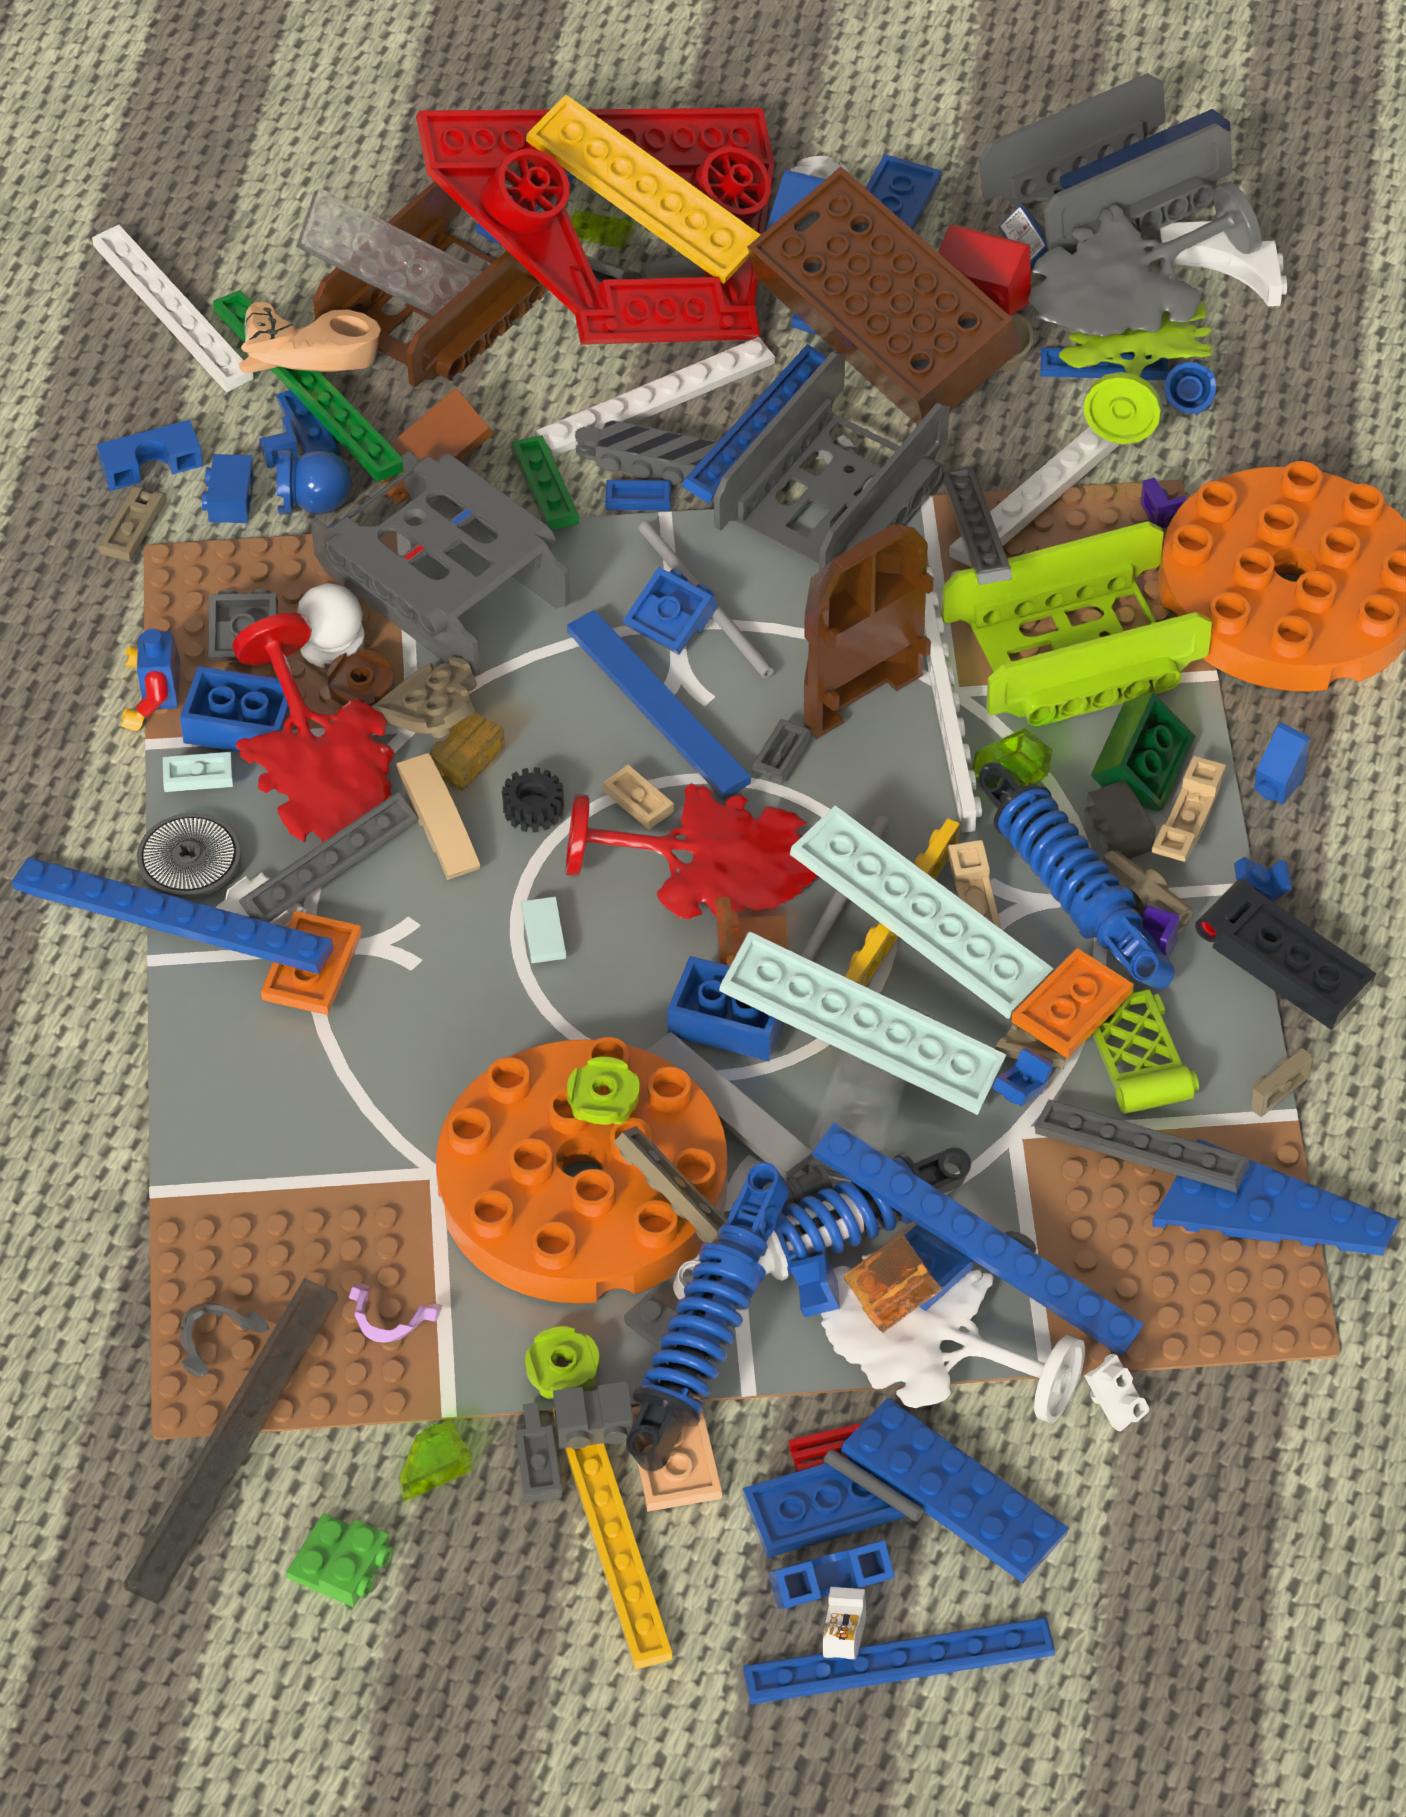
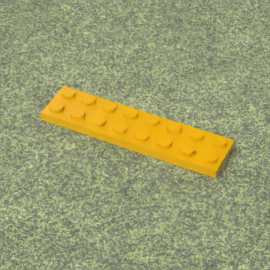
(643, 188)

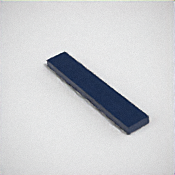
(1143, 147)

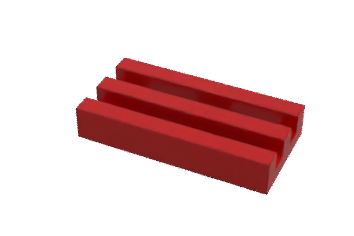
(817, 1440)

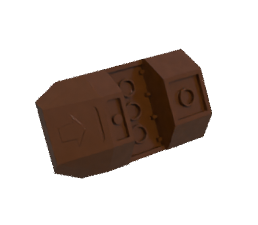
(865, 624)

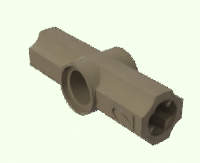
(1147, 888)

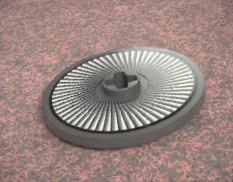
(170, 873)

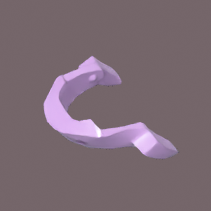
(360, 1293)

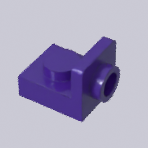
(1157, 503)

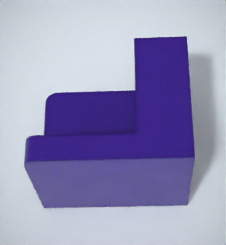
(1162, 927)

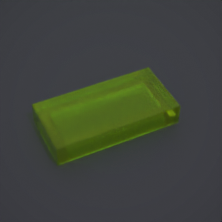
(602, 229)

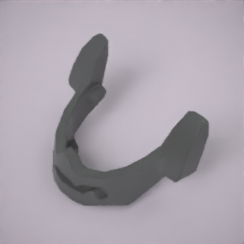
(193, 1363)

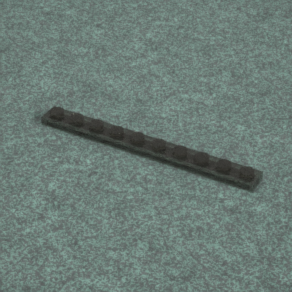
(230, 1442)

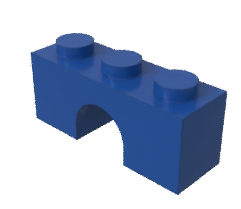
(172, 444)
(842, 1569)

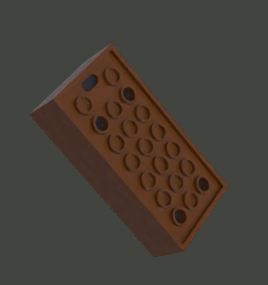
(883, 297)

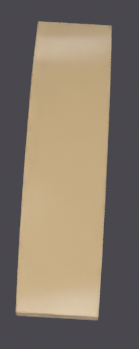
(1191, 809)
(971, 878)

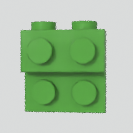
(341, 1559)

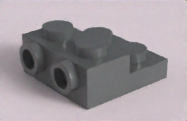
(233, 613)

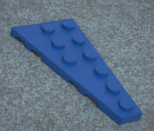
(1276, 1208)

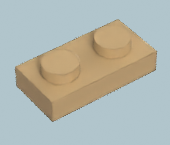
(638, 797)

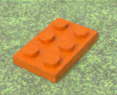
(307, 989)
(1072, 1003)

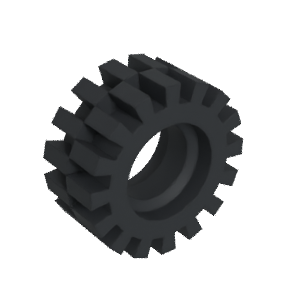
(536, 814)

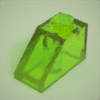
(1018, 752)
(434, 1460)

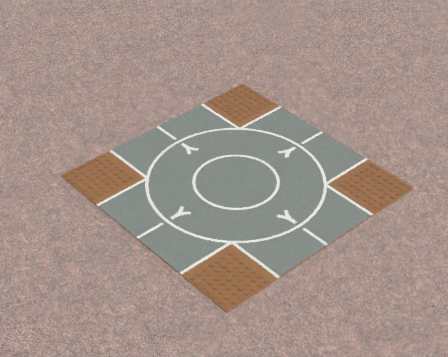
(293, 1130)

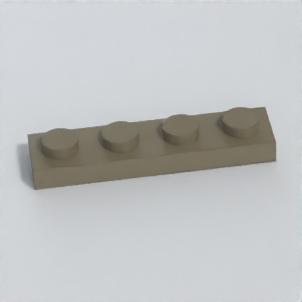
(668, 1180)

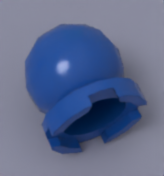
(314, 482)

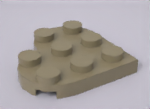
(431, 699)

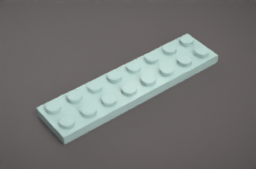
(921, 911)
(862, 1022)

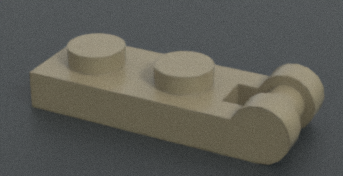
(132, 523)

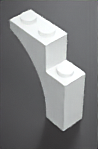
(1257, 270)

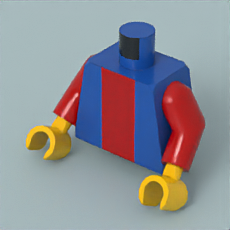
(158, 675)

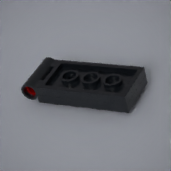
(1285, 954)

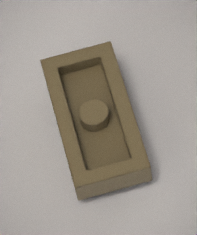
(1286, 1078)

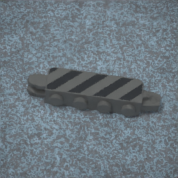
(642, 450)

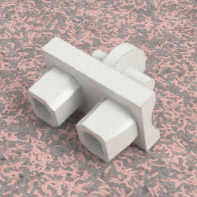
(1116, 1394)

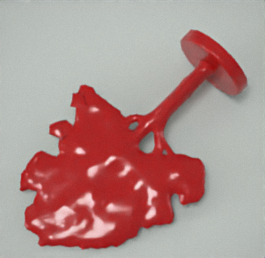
(327, 776)
(730, 849)

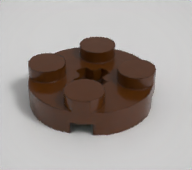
(364, 663)

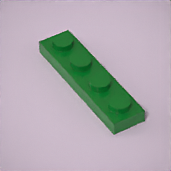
(545, 482)

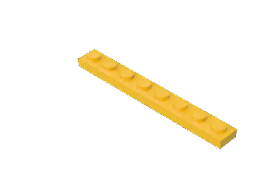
(881, 939)
(619, 1555)

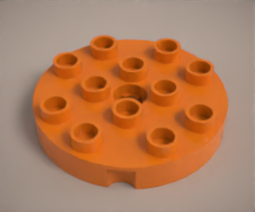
(1293, 519)
(585, 1232)

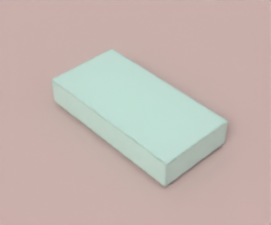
(543, 930)

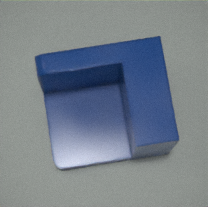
(271, 444)
(816, 1285)

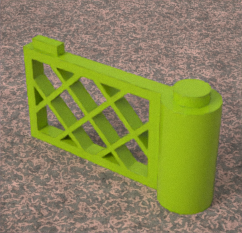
(1149, 1083)

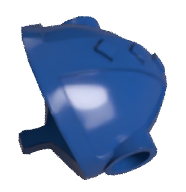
(1190, 388)

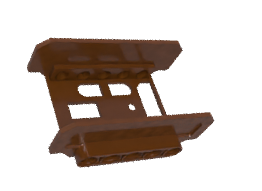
(460, 327)

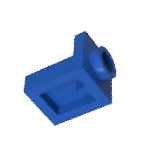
(1268, 882)

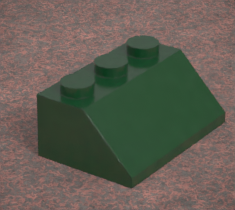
(1144, 750)

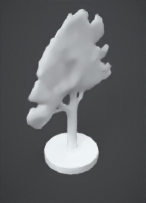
(912, 1351)

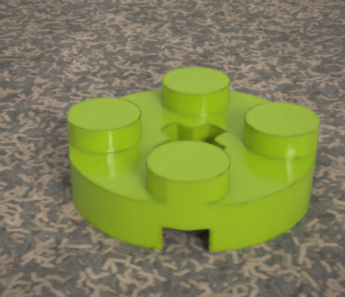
(607, 1108)
(556, 1343)

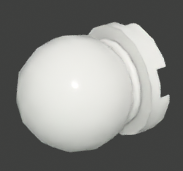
(334, 623)

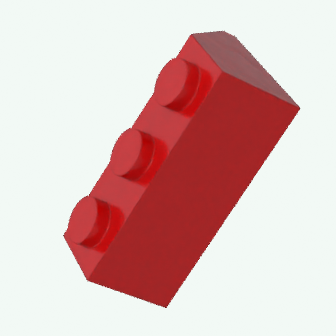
(992, 264)

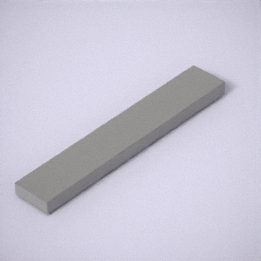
(736, 1110)

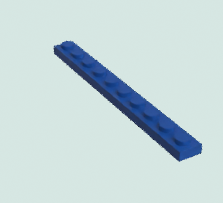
(173, 915)
(978, 1239)

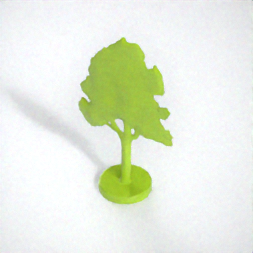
(1123, 404)

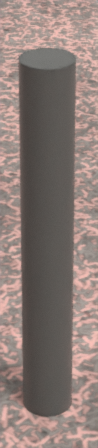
(874, 1485)

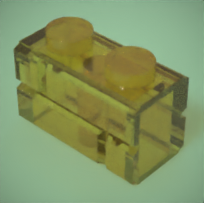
(468, 750)

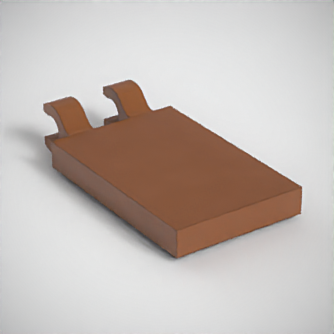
(446, 428)

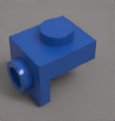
(1025, 1079)

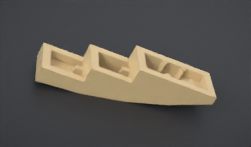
(438, 816)

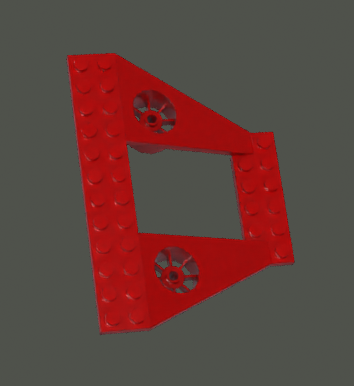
(483, 150)

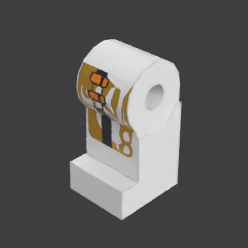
(844, 1623)

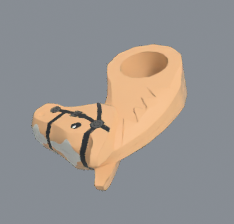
(329, 344)

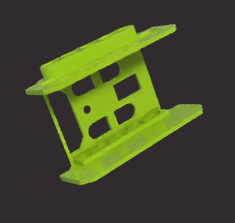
(1082, 669)

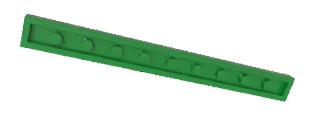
(323, 402)

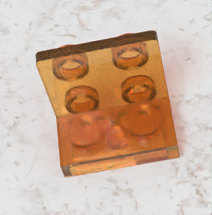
(733, 930)
(892, 1283)

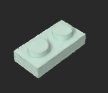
(197, 771)

